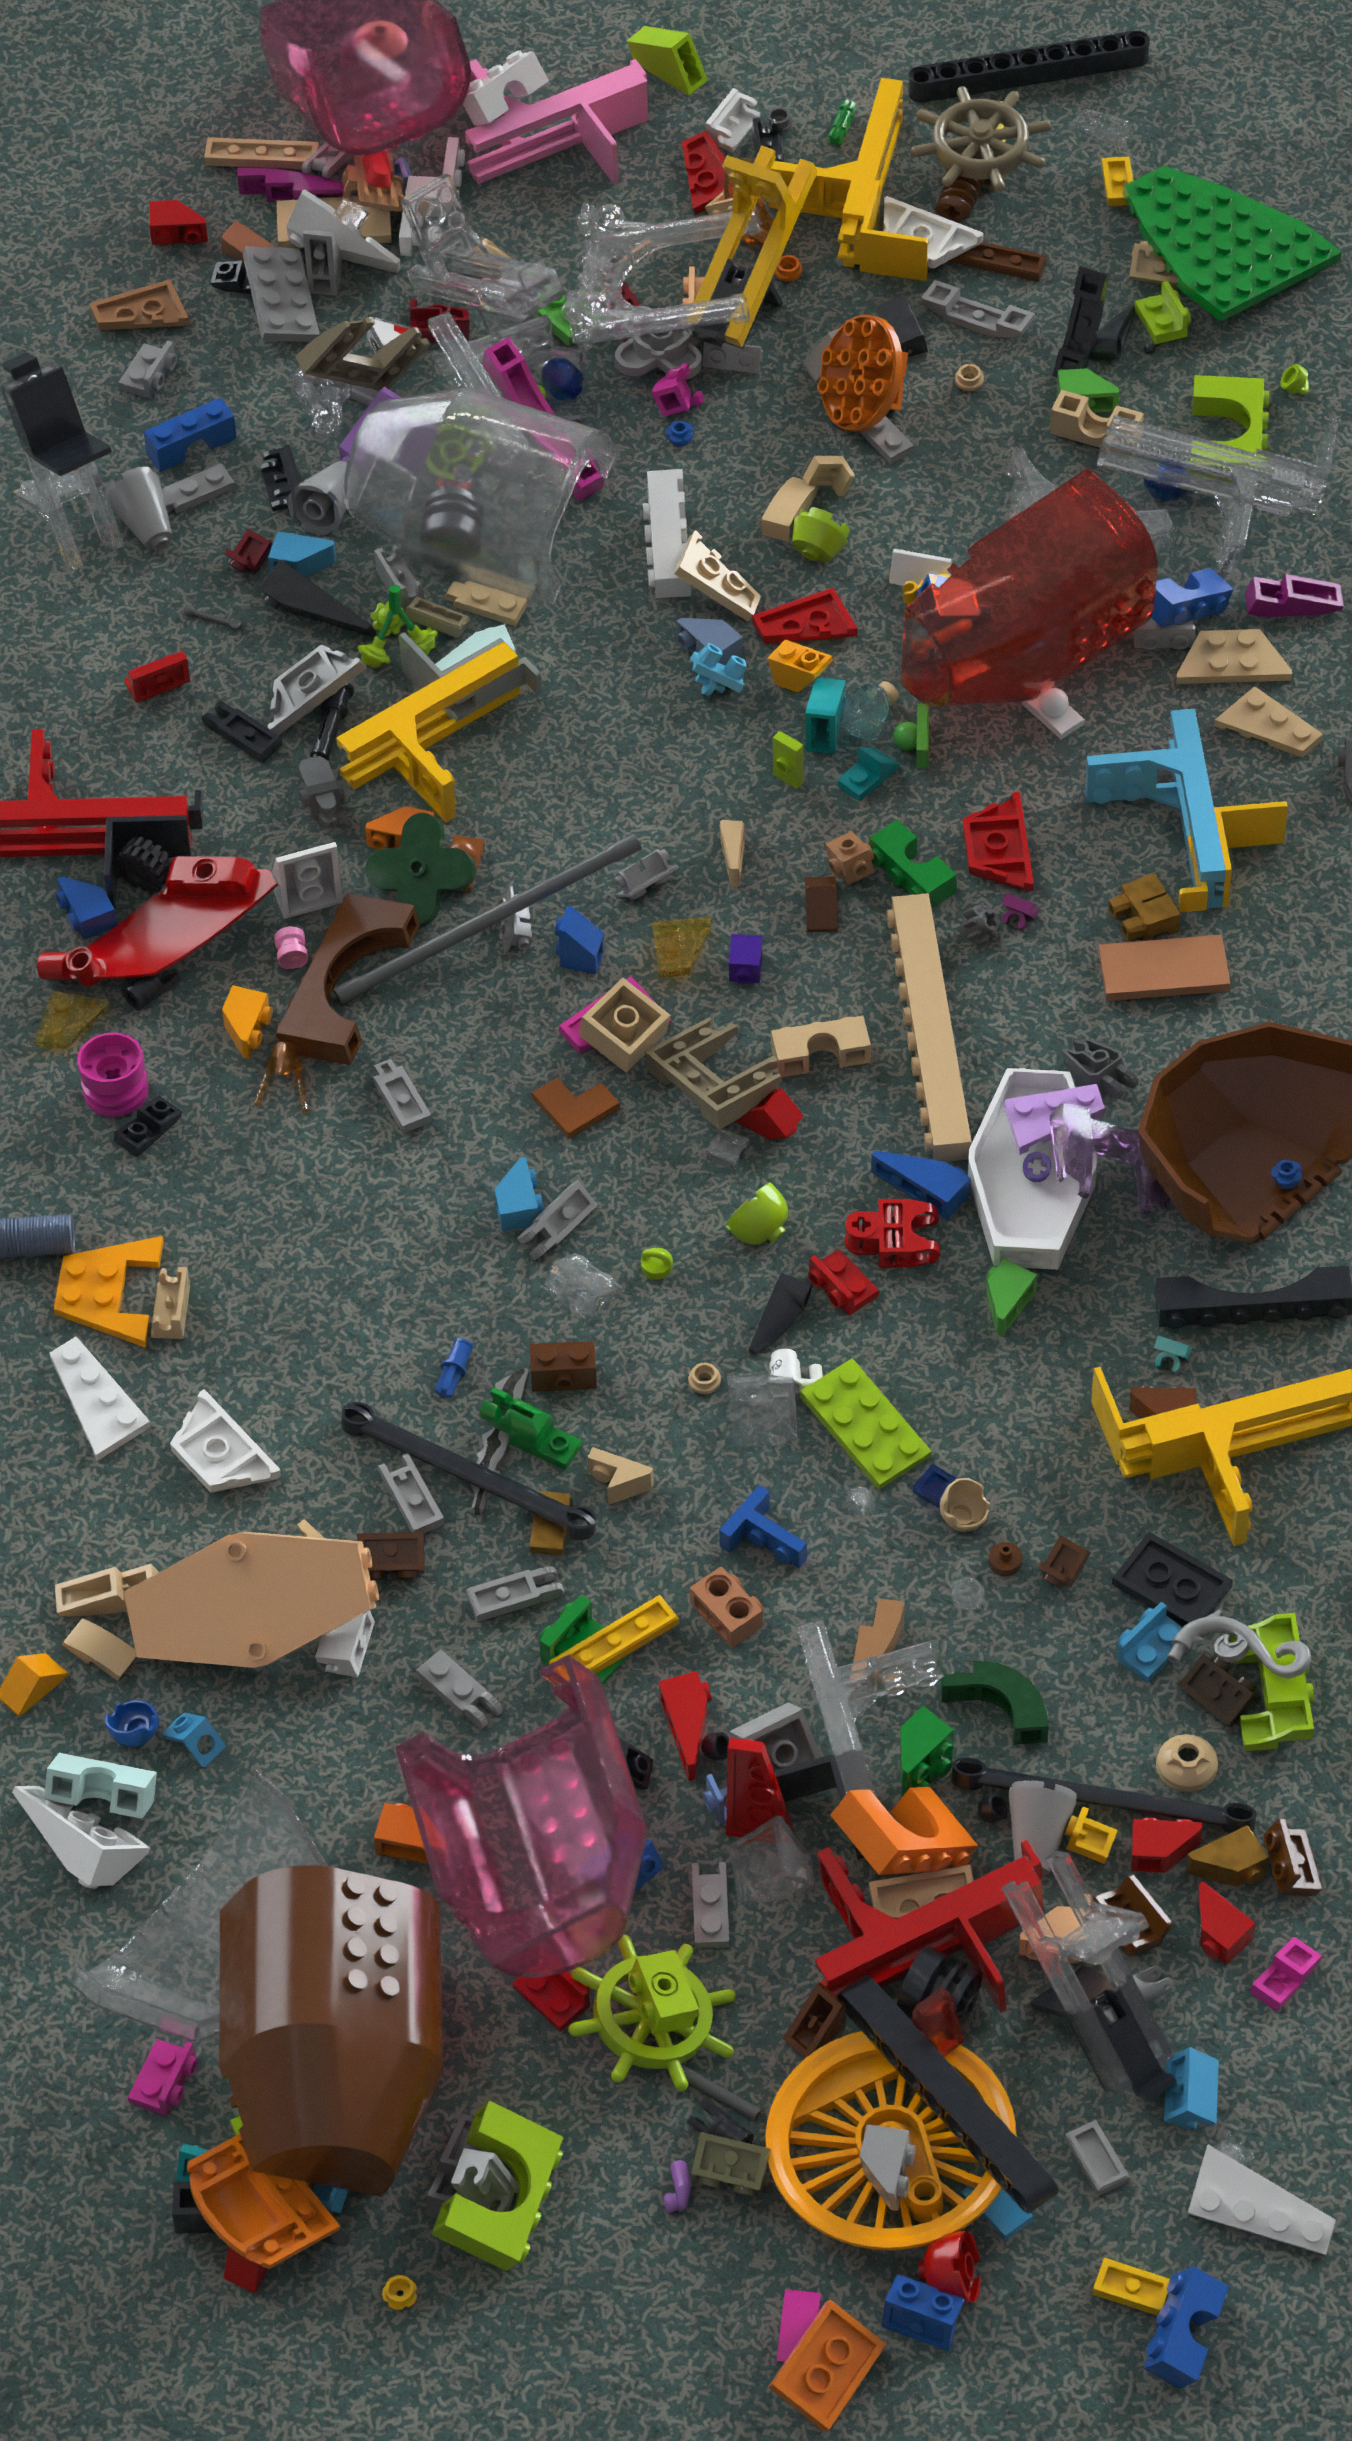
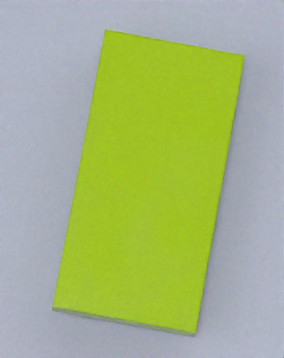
(865, 1424)

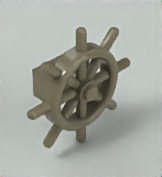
(979, 149)

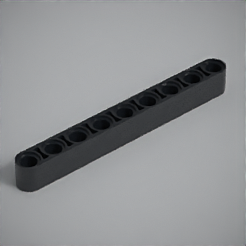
(1029, 66)
(948, 2094)

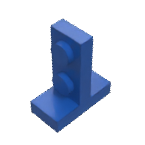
(761, 1531)

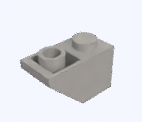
(885, 2161)

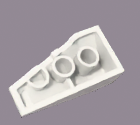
(317, 215)
(82, 1845)

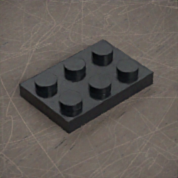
(1170, 1576)

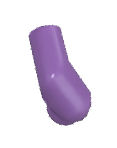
(682, 2186)

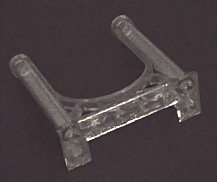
(607, 239)

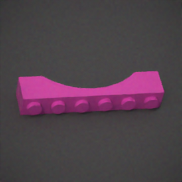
(517, 384)

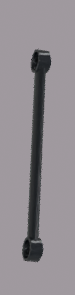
(469, 1471)
(973, 1774)

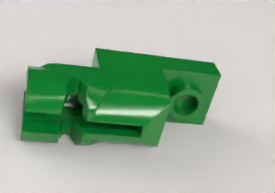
(530, 1429)

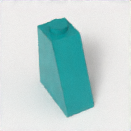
(824, 715)

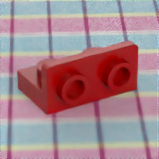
(158, 676)
(842, 1281)
(555, 1997)

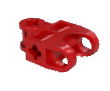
(878, 1237)

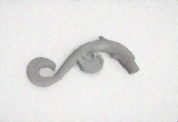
(1235, 1651)

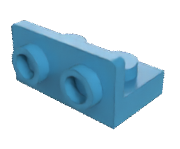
(1148, 1643)

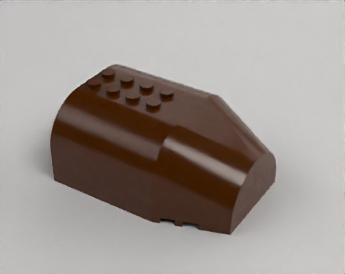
(330, 2022)

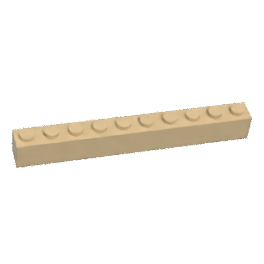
(930, 1028)

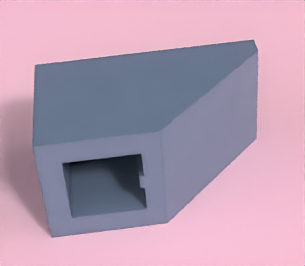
(696, 633)

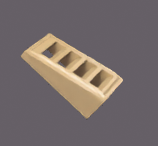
(732, 842)

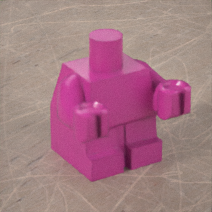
(673, 392)

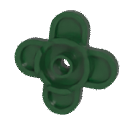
(421, 847)

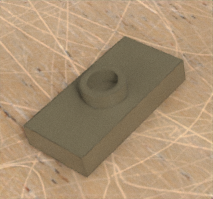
(437, 617)

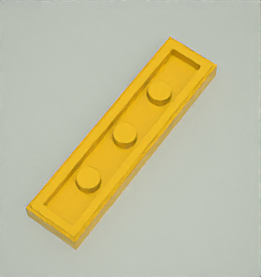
(623, 1635)

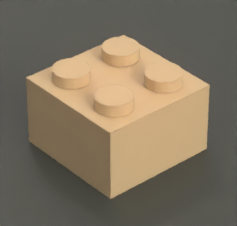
(624, 1025)

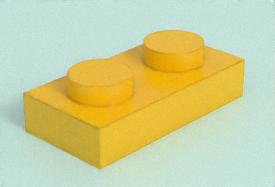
(1116, 174)
(1131, 2286)

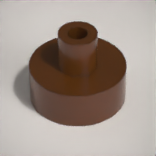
(1005, 1559)

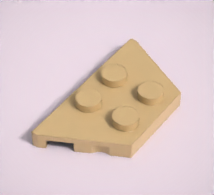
(1232, 657)

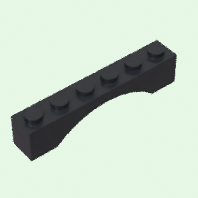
(1189, 1302)

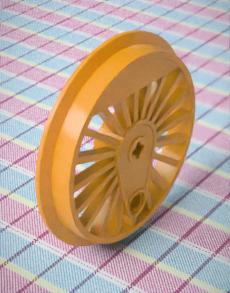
(846, 2072)

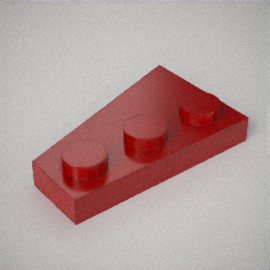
(704, 169)
(806, 619)

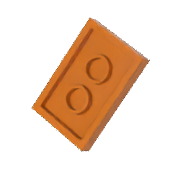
(827, 2365)

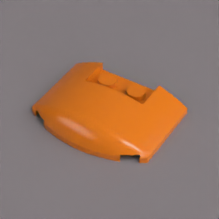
(253, 2211)

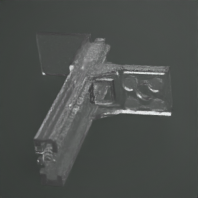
(1229, 474)

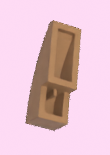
(884, 1633)

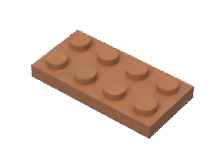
(1164, 967)

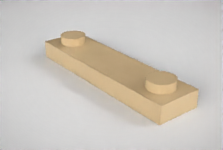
(258, 153)

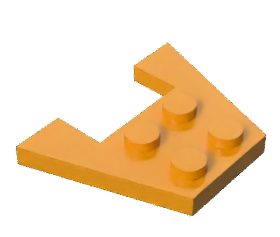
(94, 1283)

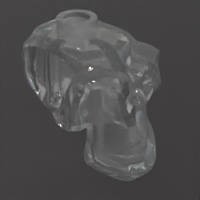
(322, 401)

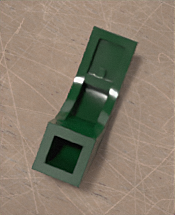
(1005, 1689)

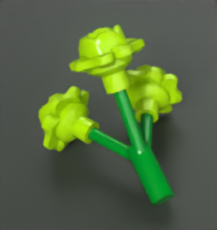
(390, 619)

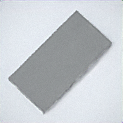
(280, 294)

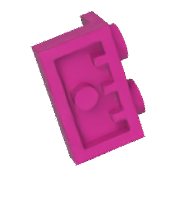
(162, 2077)

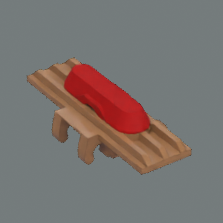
(374, 181)

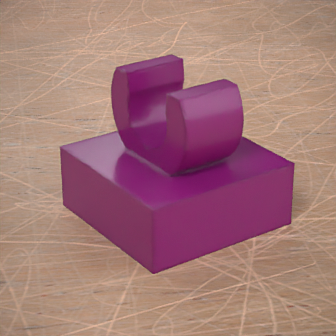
(1020, 908)

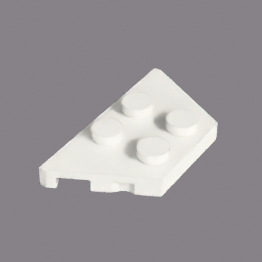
(944, 236)
(219, 1449)

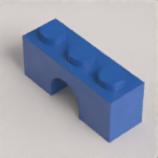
(170, 440)
(1201, 597)
(1173, 2351)

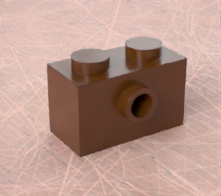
(563, 1366)

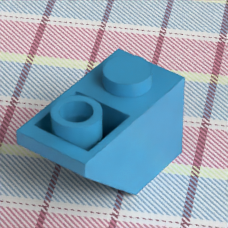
(302, 552)
(516, 1199)

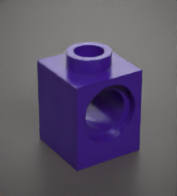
(745, 958)

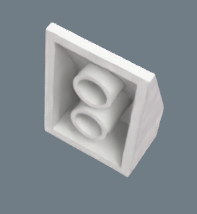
(308, 880)

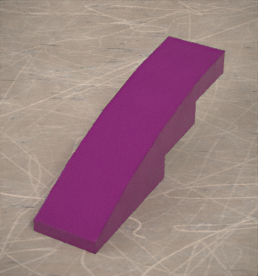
(285, 184)

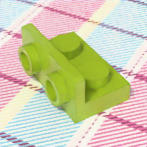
(1164, 315)

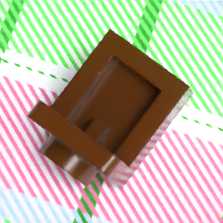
(1064, 1562)

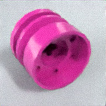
(113, 1074)

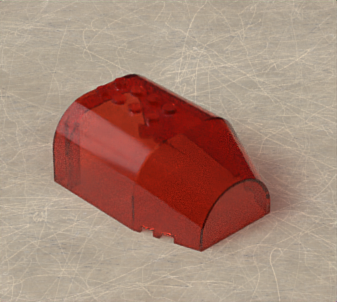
(1032, 600)

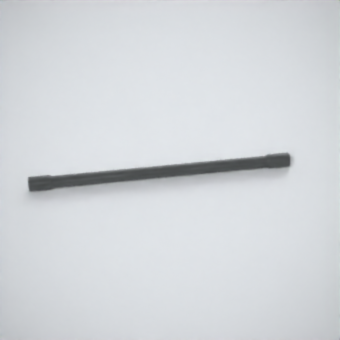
(614, 853)

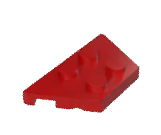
(999, 844)

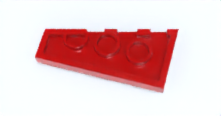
(751, 1788)

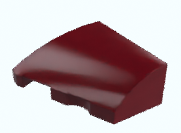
(420, 315)

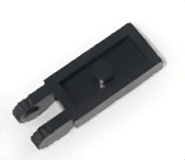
(243, 731)

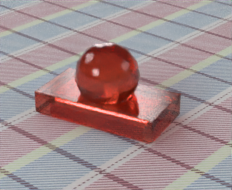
(939, 2021)

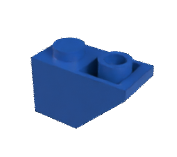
(87, 907)
(579, 942)

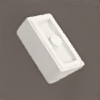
(915, 566)

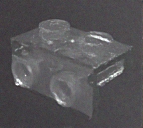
(581, 1285)

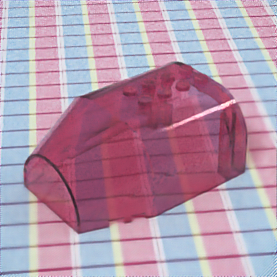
(367, 68)
(536, 1836)

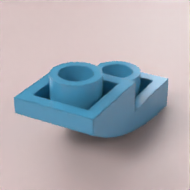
(1003, 2214)

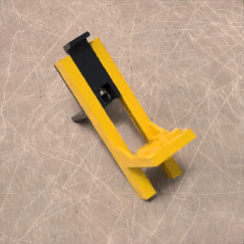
(724, 278)

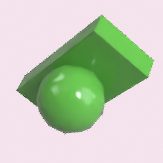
(911, 736)

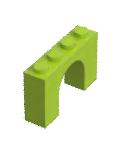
(1235, 399)
(531, 2156)

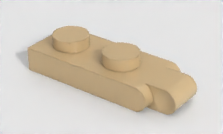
(487, 602)

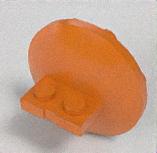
(862, 373)

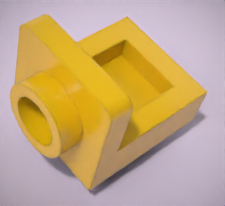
(1089, 1837)

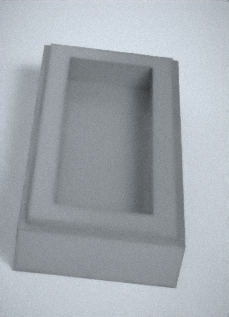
(1097, 2157)

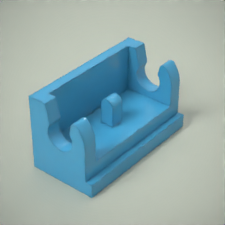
(1194, 2092)

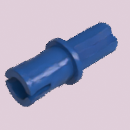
(453, 1368)

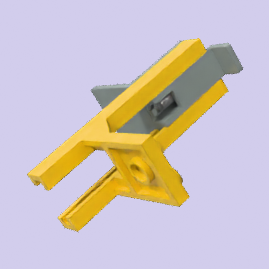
(439, 708)

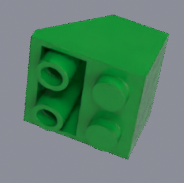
(924, 1750)

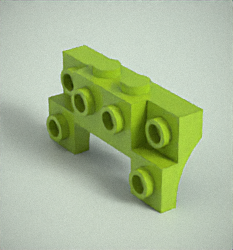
(1285, 1700)

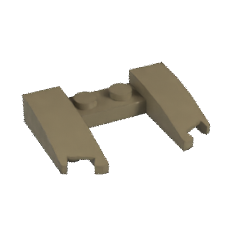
(330, 357)
(720, 1102)

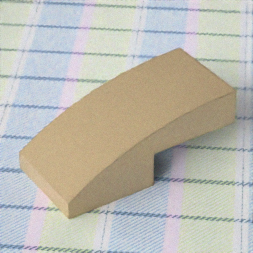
(101, 1647)

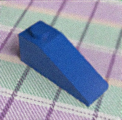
(924, 1180)

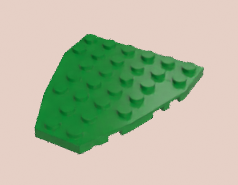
(1223, 243)

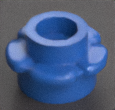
(680, 438)
(1286, 1174)

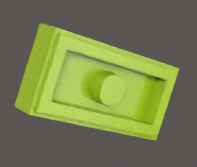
(788, 759)

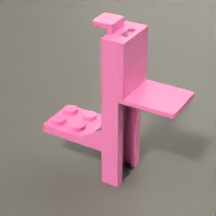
(598, 110)

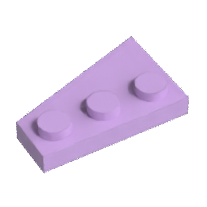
(1030, 1114)

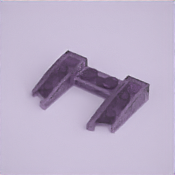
(1078, 1136)

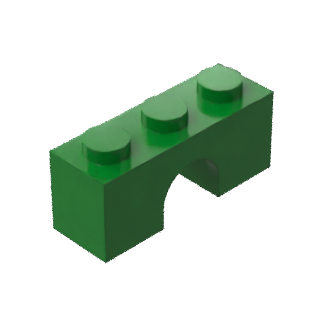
(895, 848)

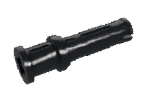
(333, 710)

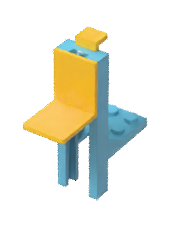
(1206, 828)

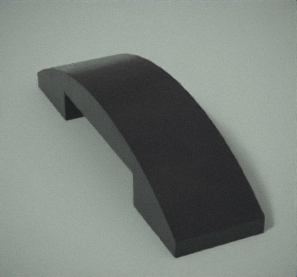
(1084, 320)

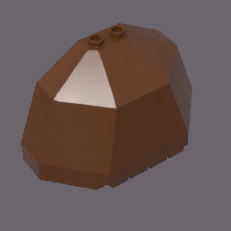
(1237, 1110)

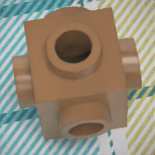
(849, 858)

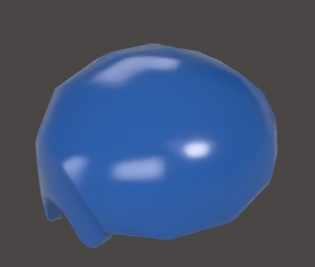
(134, 1716)

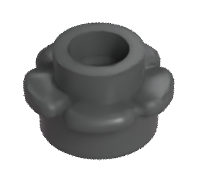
(782, 117)

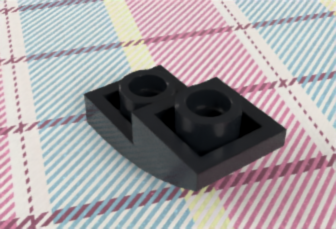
(231, 277)
(150, 1124)

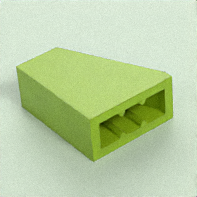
(669, 57)

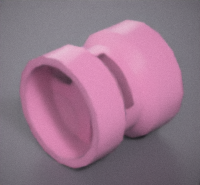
(291, 947)

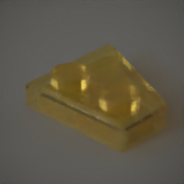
(68, 1018)

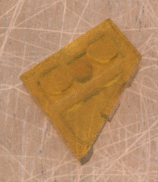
(679, 944)

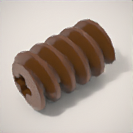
(958, 199)

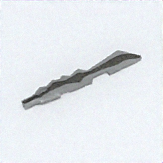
(495, 1440)

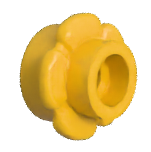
(396, 2284)

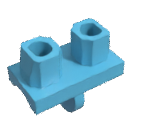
(715, 675)

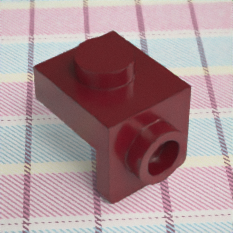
(249, 552)

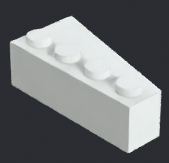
(666, 532)

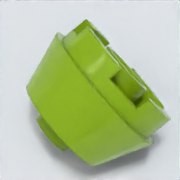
(818, 535)

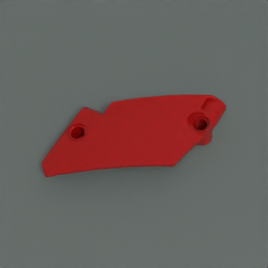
(197, 905)

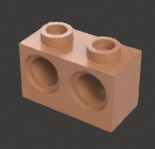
(721, 1610)

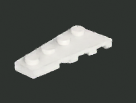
(100, 1403)
(1247, 2201)

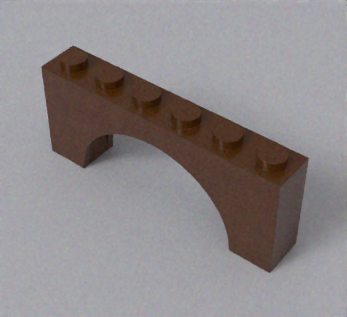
(357, 930)

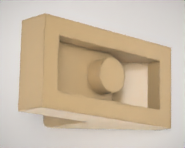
(625, 1476)

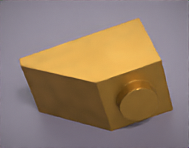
(1230, 1859)

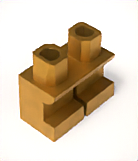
(1147, 907)

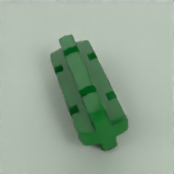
(841, 123)

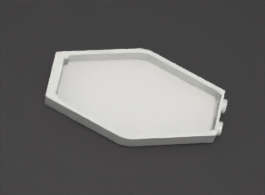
(1020, 1217)

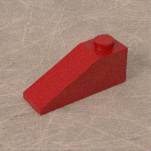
(685, 1709)

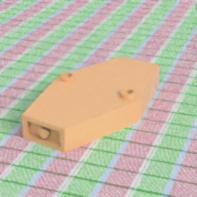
(250, 1599)

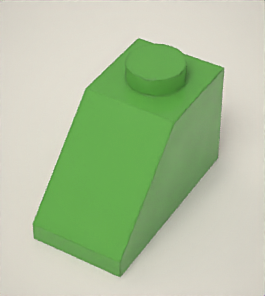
(1101, 393)
(1008, 1292)

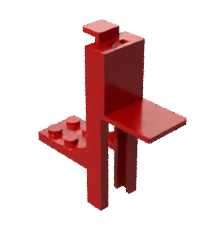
(955, 1921)

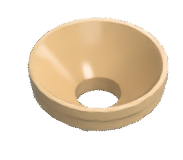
(1182, 1774)

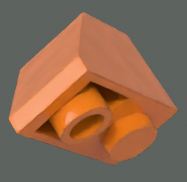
(387, 830)

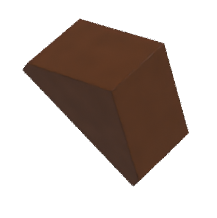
(817, 2021)

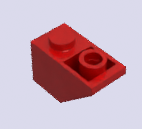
(175, 223)
(1162, 1844)

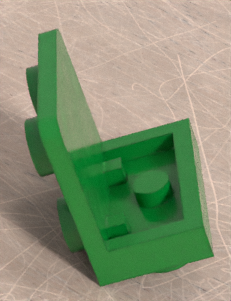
(570, 1629)

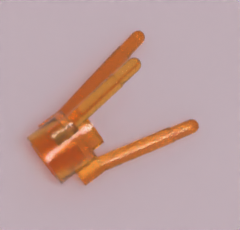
(283, 1061)

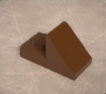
(821, 904)

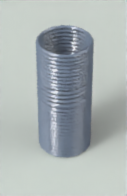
(37, 1236)

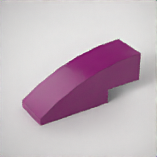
(1292, 597)

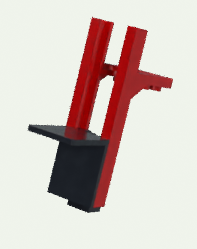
(162, 820)

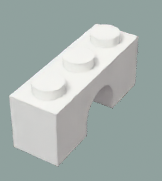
(520, 74)

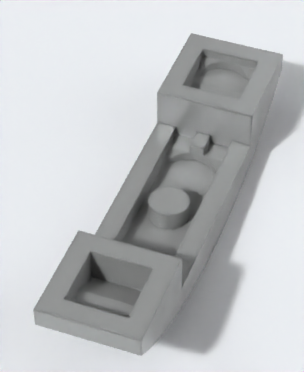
(986, 320)

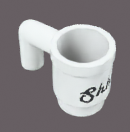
(785, 1363)

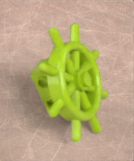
(665, 2002)

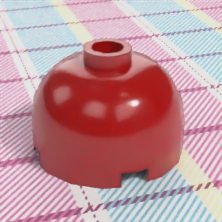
(950, 2263)

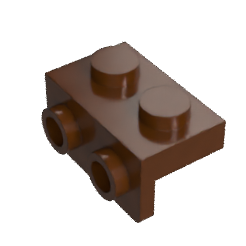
(395, 1553)
(1291, 1860)
(1135, 1898)

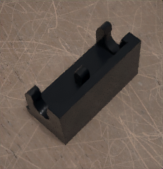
(767, 138)
(901, 318)
(279, 476)

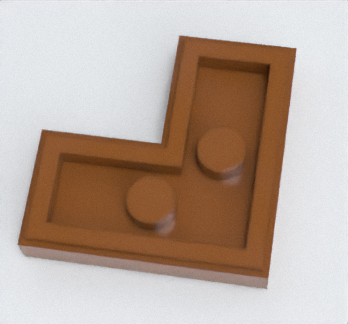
(574, 1113)

